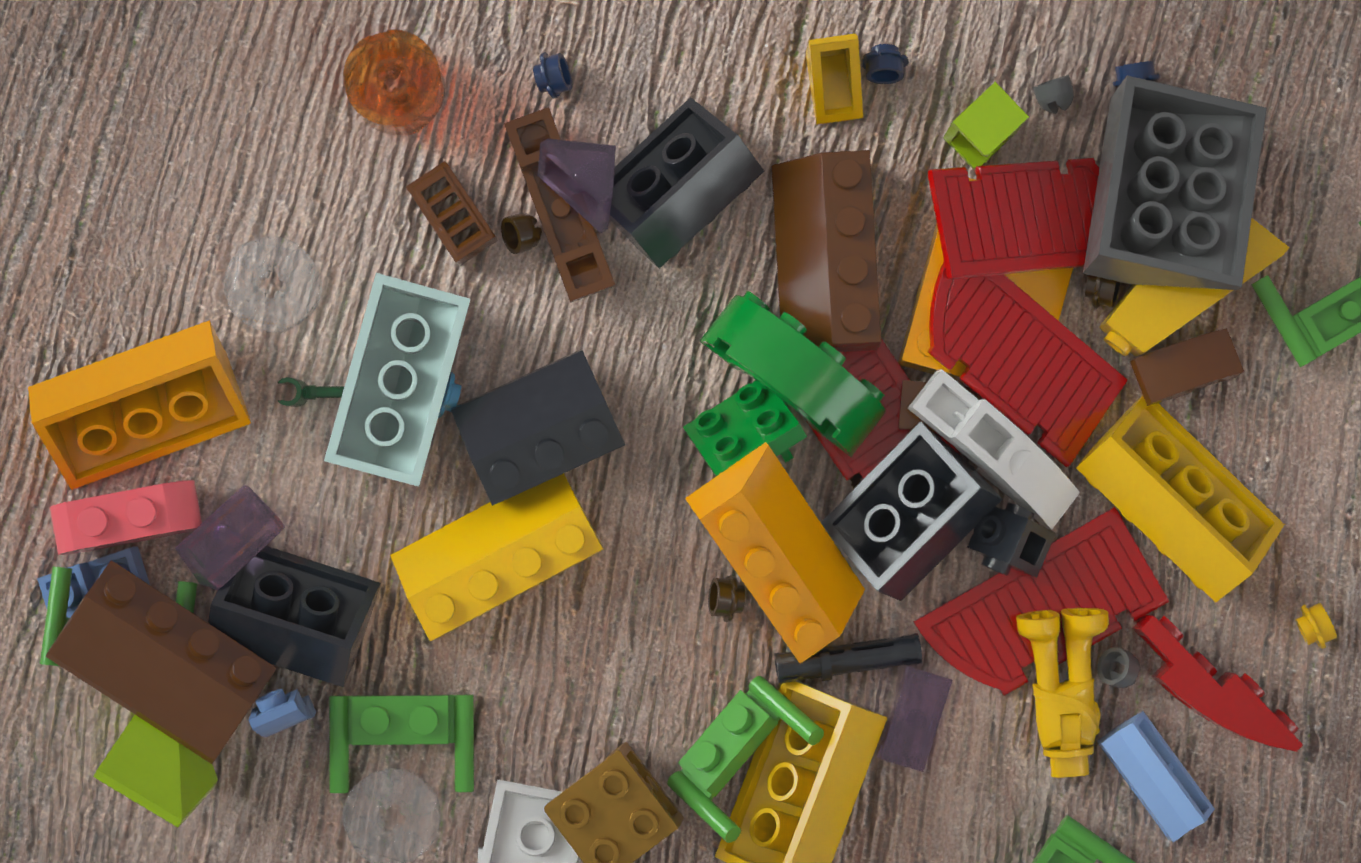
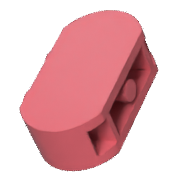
(125, 517)

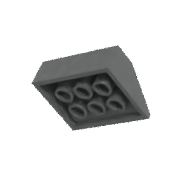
(1175, 188)

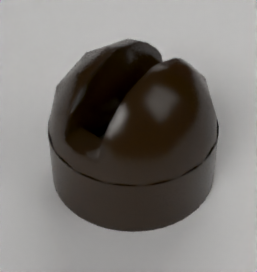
(520, 233)

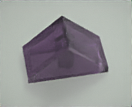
(581, 176)

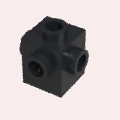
(1011, 541)

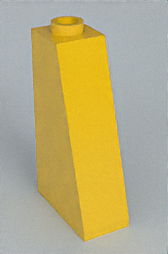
(1154, 312)

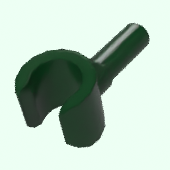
(309, 392)

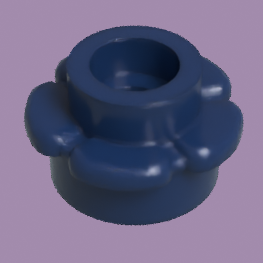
(884, 64)
(1142, 70)
(552, 75)

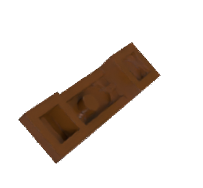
(567, 232)

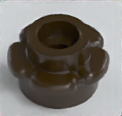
(1102, 291)
(726, 597)

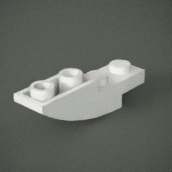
(996, 447)

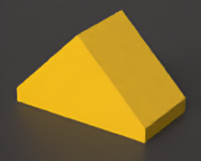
(835, 78)

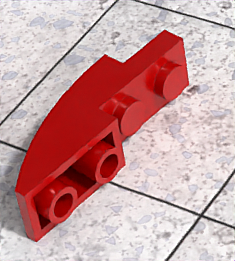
(1225, 702)

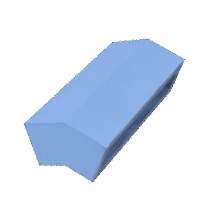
(1156, 776)

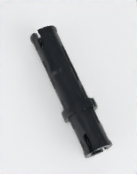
(850, 658)

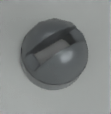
(1055, 94)
(1107, 664)

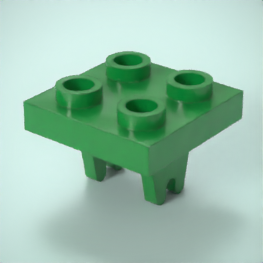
(742, 425)

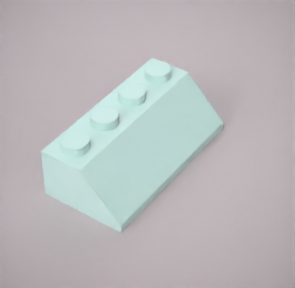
(397, 379)

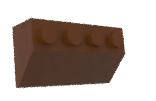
(828, 248)
(161, 662)

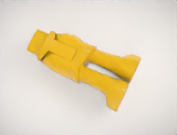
(1066, 709)

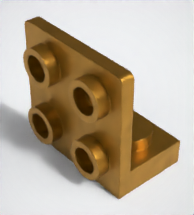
(614, 811)

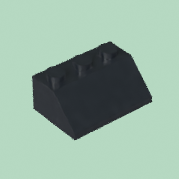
(679, 181)
(537, 427)
(910, 512)
(297, 613)

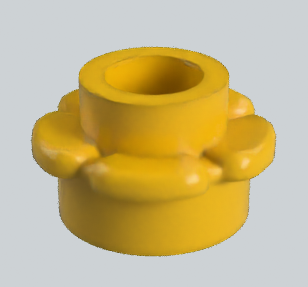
(1315, 625)

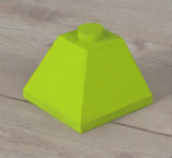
(157, 772)

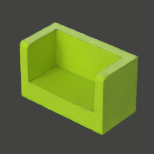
(985, 126)

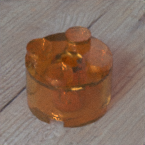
(385, 57)

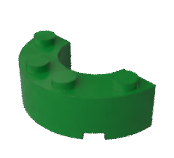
(796, 370)

